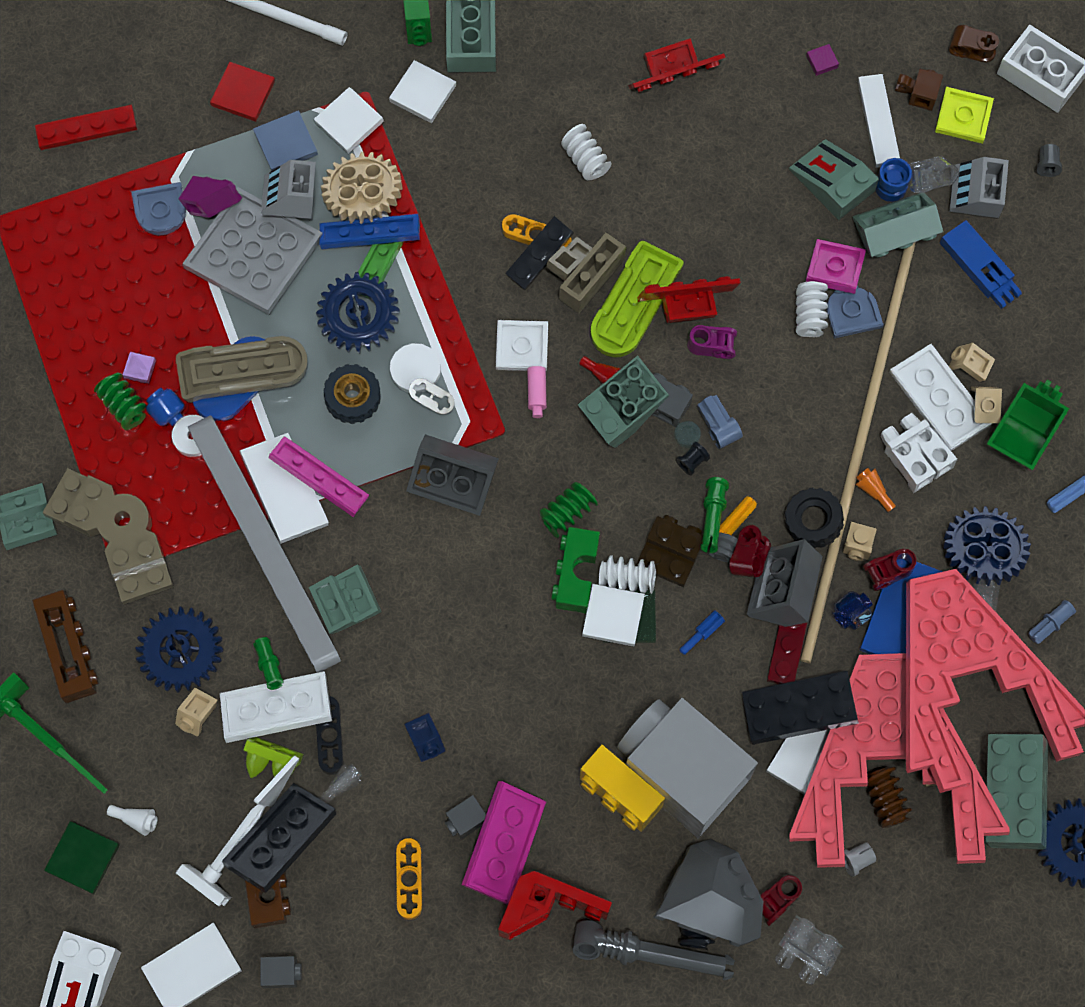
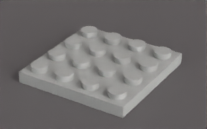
(252, 252)

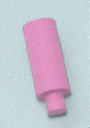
(536, 390)

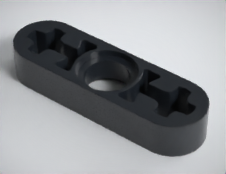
(337, 754)

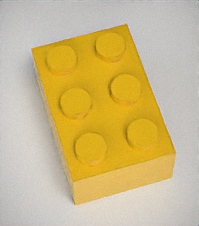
(620, 789)

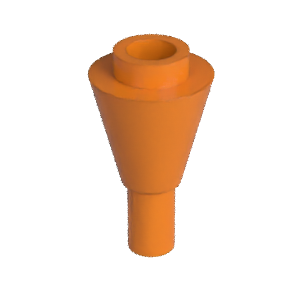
(871, 484)

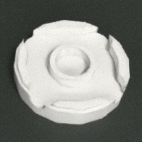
(414, 363)

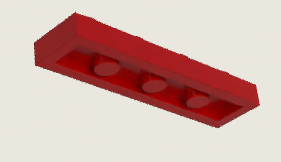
(86, 127)

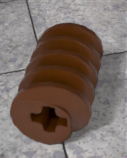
(888, 797)

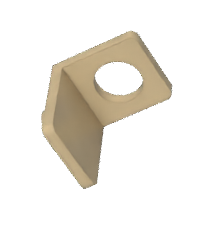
(987, 404)

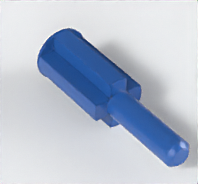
(703, 631)

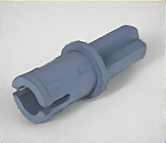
(1051, 622)

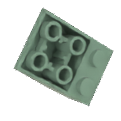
(624, 402)

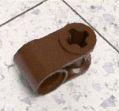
(972, 43)

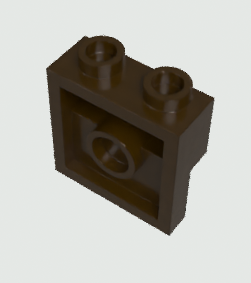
(672, 549)

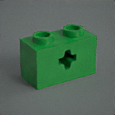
(417, 22)

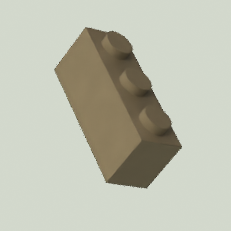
(592, 272)

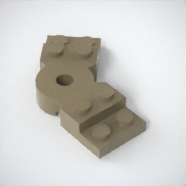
(131, 550)

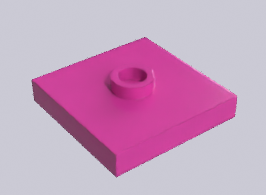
(836, 265)

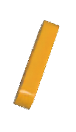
(521, 221)
(415, 858)

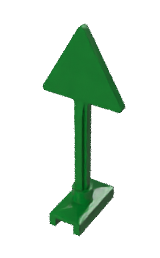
(10, 692)

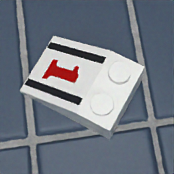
(79, 973)

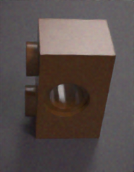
(270, 913)

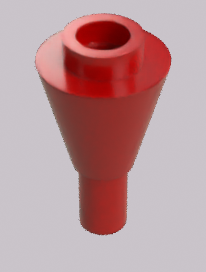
(599, 370)

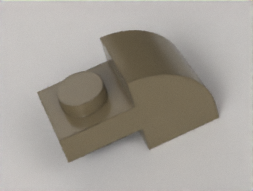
(568, 258)

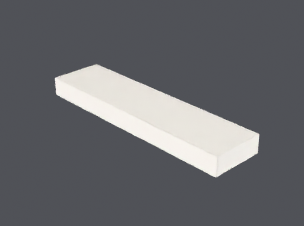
(878, 118)

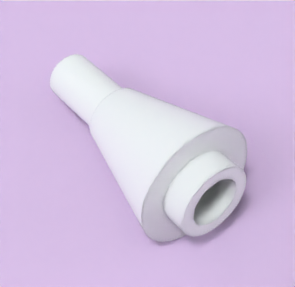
(139, 819)

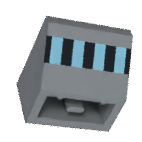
(980, 187)
(289, 190)

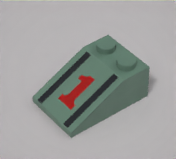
(835, 178)

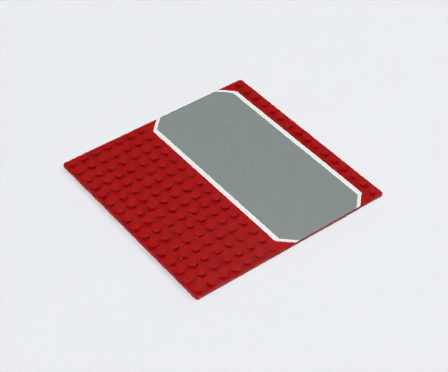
(112, 289)

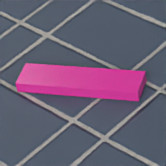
(318, 476)

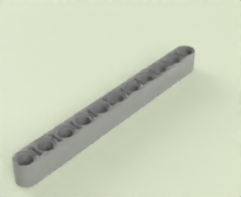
(264, 544)

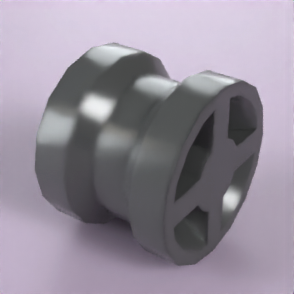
(726, 547)

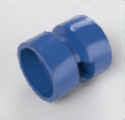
(893, 179)

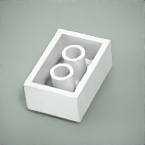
(1043, 68)

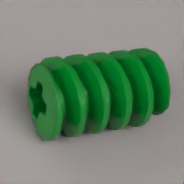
(121, 401)
(566, 507)

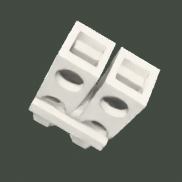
(917, 452)

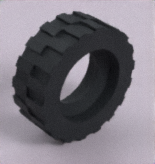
(811, 498)

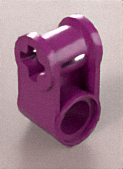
(714, 341)

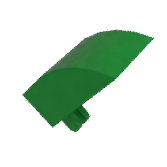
(1029, 423)

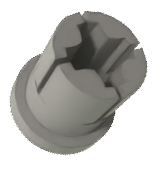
(858, 858)

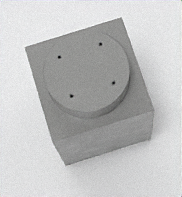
(687, 762)

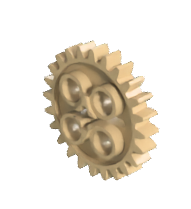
(361, 187)

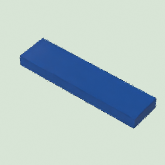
(379, 231)

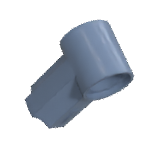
(721, 426)

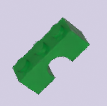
(579, 547)

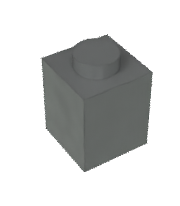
(465, 818)
(280, 972)

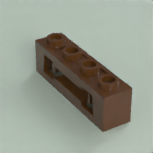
(53, 606)

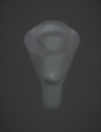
(344, 780)

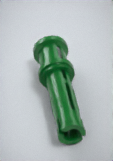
(714, 504)

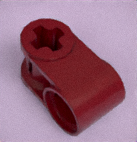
(750, 553)
(886, 571)
(777, 900)

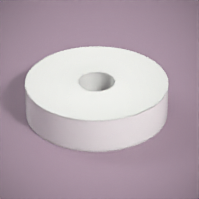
(181, 434)

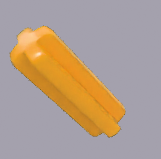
(738, 516)

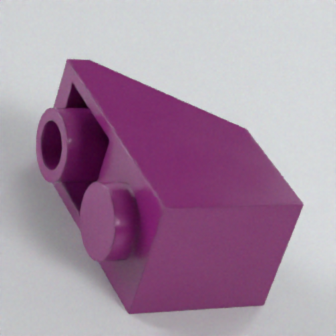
(208, 196)

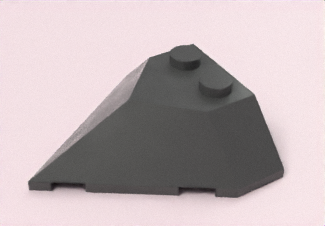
(714, 895)

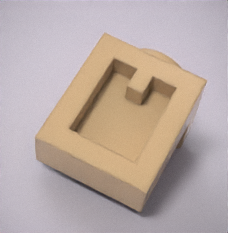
(972, 360)
(859, 541)
(195, 711)

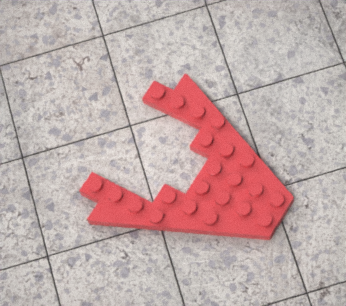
(957, 635)
(880, 705)

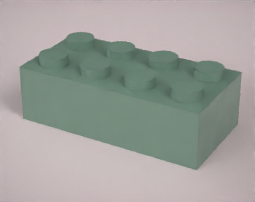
(470, 36)
(1019, 787)

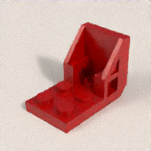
(526, 912)

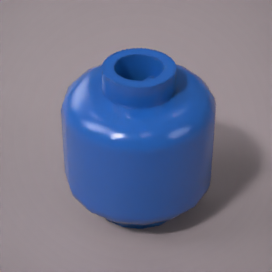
(165, 407)

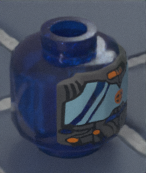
(852, 610)

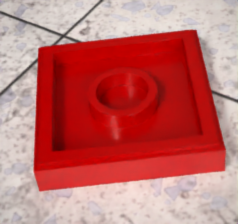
(242, 91)

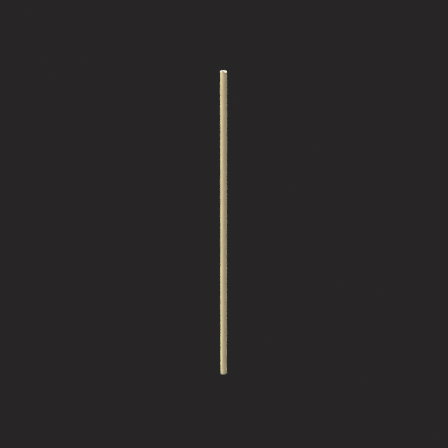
(858, 451)

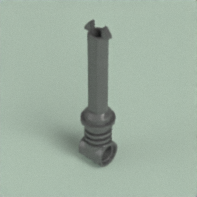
(591, 941)

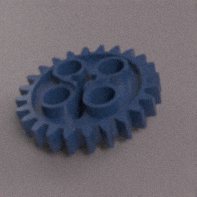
(986, 546)

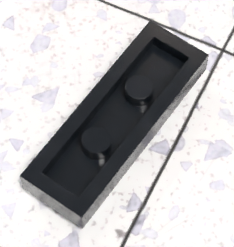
(538, 253)

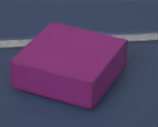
(822, 59)

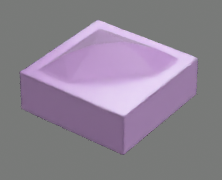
(139, 367)

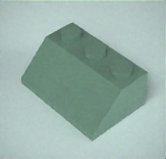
(898, 224)

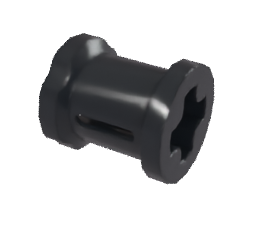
(692, 458)

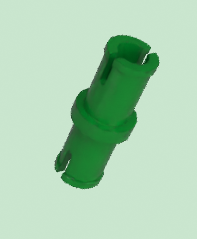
(268, 663)

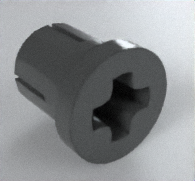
(1049, 161)

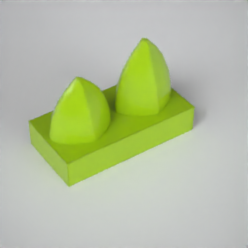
(261, 751)

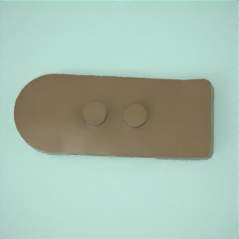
(240, 368)

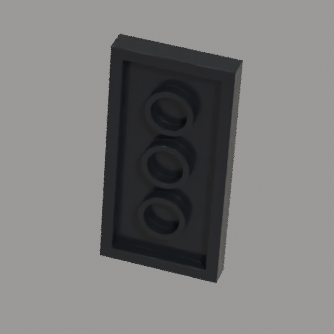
(800, 707)
(279, 837)

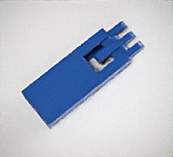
(974, 254)

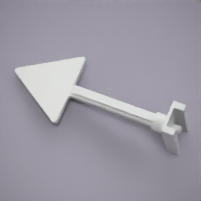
(206, 881)

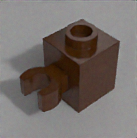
(923, 89)

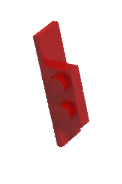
(673, 60)
(689, 301)

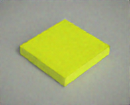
(964, 115)

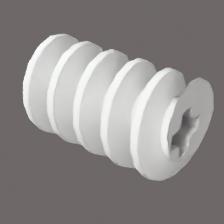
(584, 153)
(811, 309)
(627, 575)

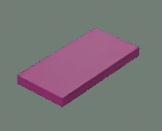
(504, 842)

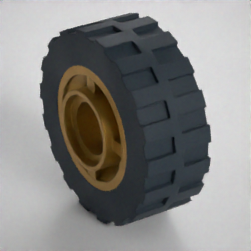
(352, 378)

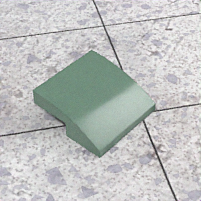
(23, 517)
(345, 599)

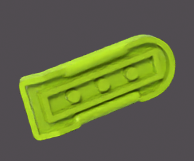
(622, 318)

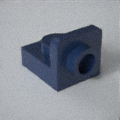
(425, 737)

